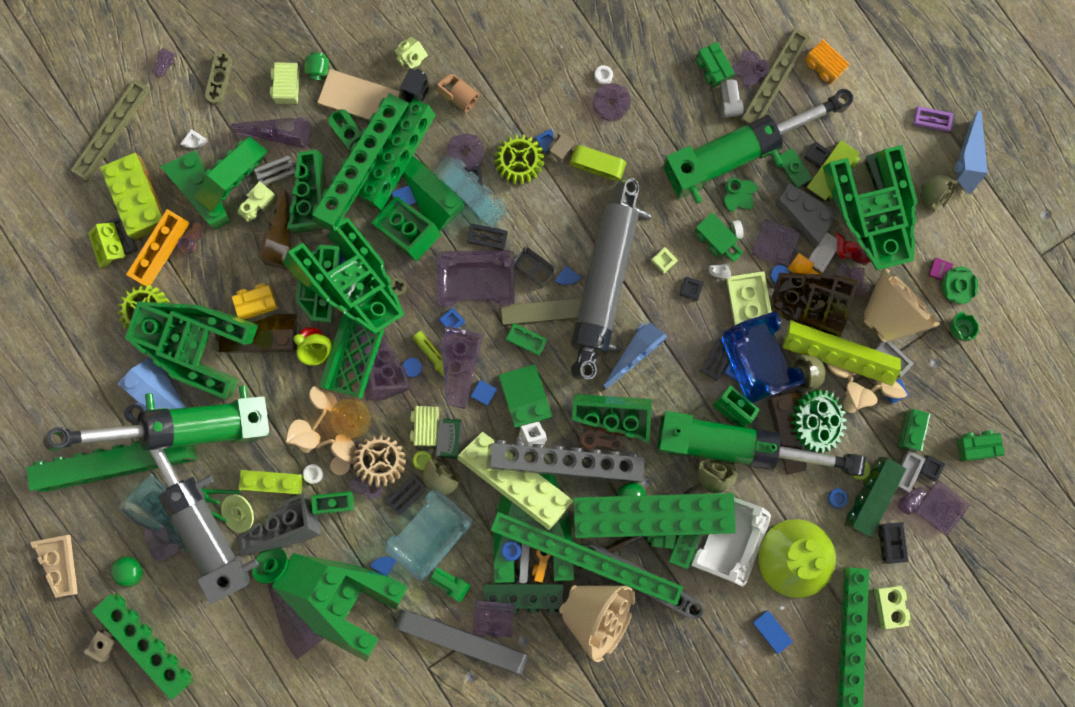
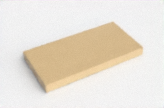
(353, 94)

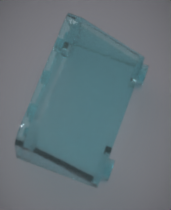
(429, 535)

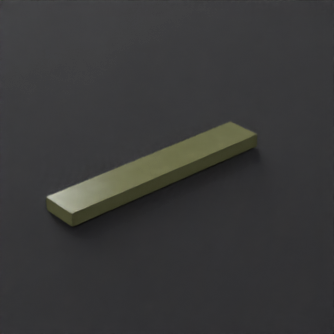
(776, 76)
(110, 130)
(541, 311)

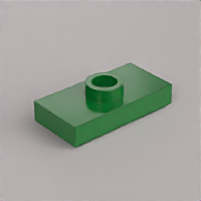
(795, 168)
(526, 339)

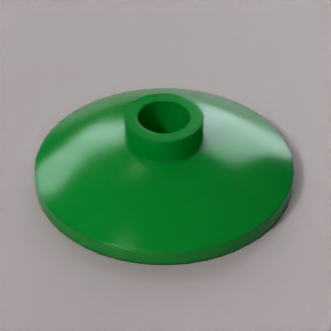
(271, 565)

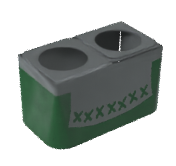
(536, 259)
(449, 438)

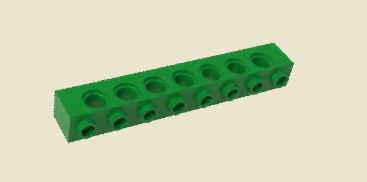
(332, 218)
(853, 637)

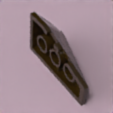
(272, 335)

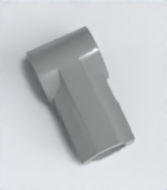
(731, 104)

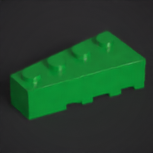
(229, 172)

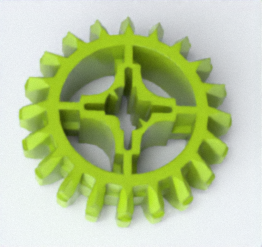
(509, 147)
(129, 302)

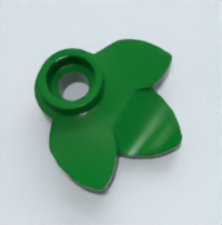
(740, 197)

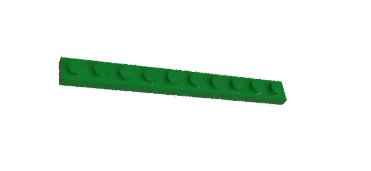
(587, 558)

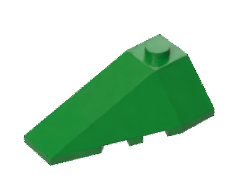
(432, 196)

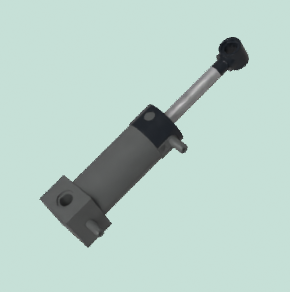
(199, 529)

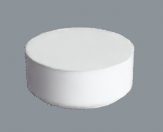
(603, 75)
(737, 229)
(312, 474)

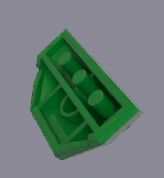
(312, 304)

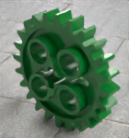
(818, 421)

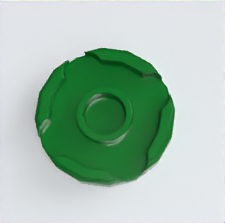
(959, 285)

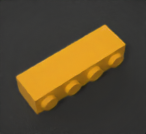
(158, 248)

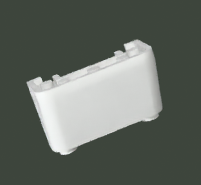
(735, 554)

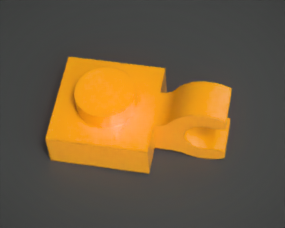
(802, 265)
(539, 570)

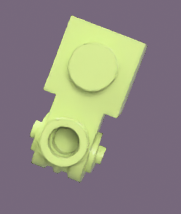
(259, 198)

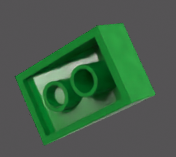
(406, 228)
(525, 396)

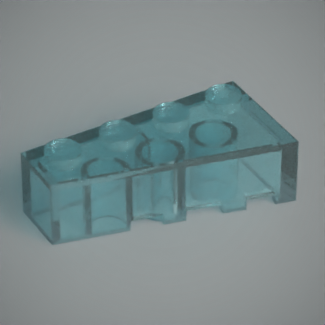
(470, 191)

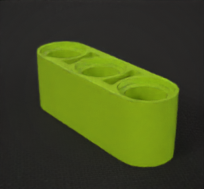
(598, 163)

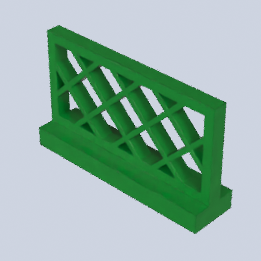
(340, 353)

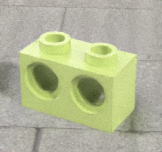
(886, 608)

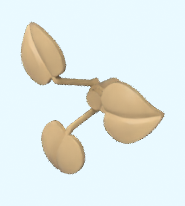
(860, 397)
(307, 439)

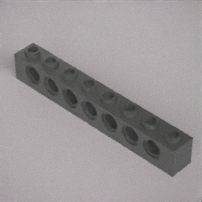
(633, 472)

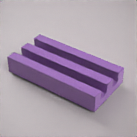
(927, 125)

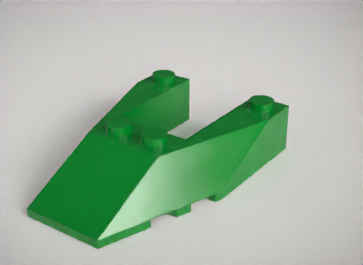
(882, 218)
(356, 286)
(177, 337)
(505, 569)
(325, 593)

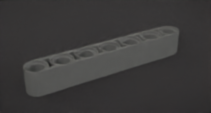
(682, 606)
(461, 641)

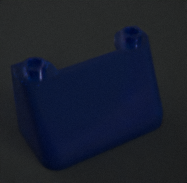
(759, 358)

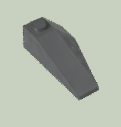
(286, 526)

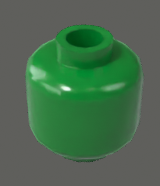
(316, 65)

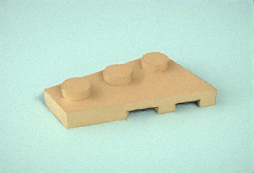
(58, 562)

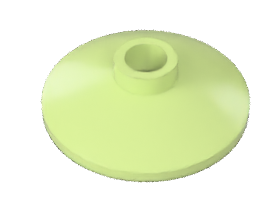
(238, 513)

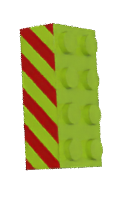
(133, 195)

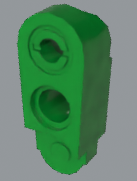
(347, 127)

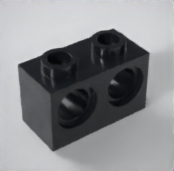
(414, 85)
(893, 543)

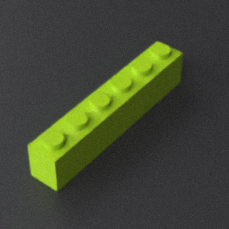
(842, 353)

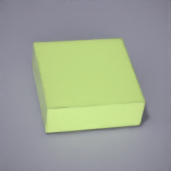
(664, 260)

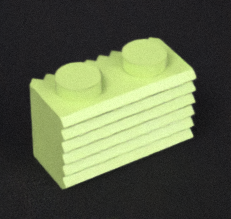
(285, 83)
(425, 426)

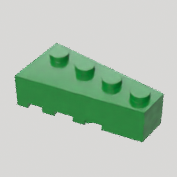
(187, 176)
(307, 191)
(615, 414)

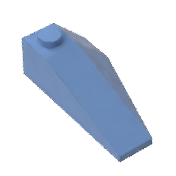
(972, 163)
(643, 343)
(151, 379)

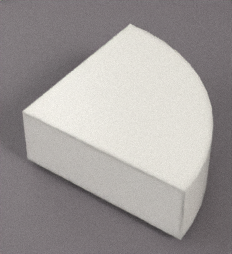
(193, 140)
(720, 271)

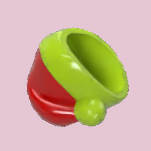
(312, 346)

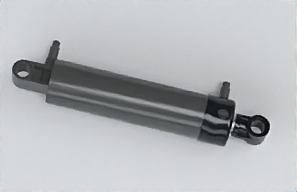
(605, 279)

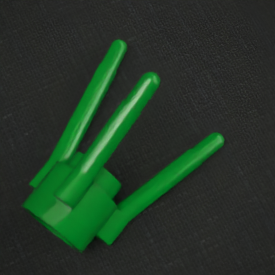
(210, 500)

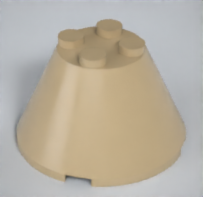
(896, 309)
(598, 617)

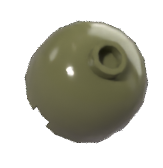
(937, 191)
(812, 370)
(716, 475)
(438, 476)

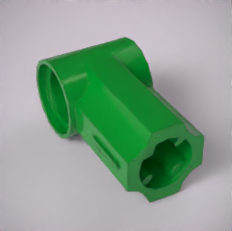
(452, 585)

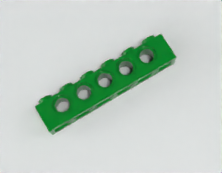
(397, 154)
(132, 643)

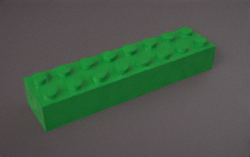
(100, 466)
(654, 515)

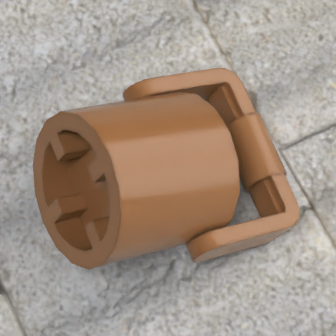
(461, 93)

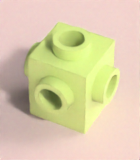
(410, 53)

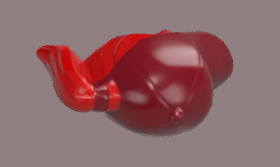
(851, 250)

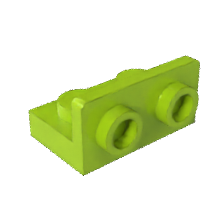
(106, 244)

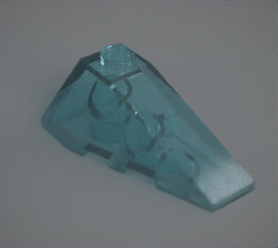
(146, 509)

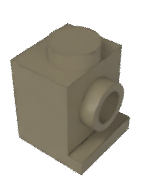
(561, 148)
(104, 653)

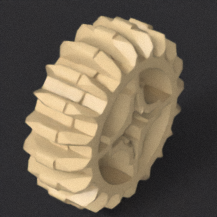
(369, 451)

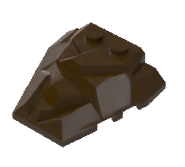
(815, 300)

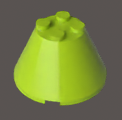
(796, 558)

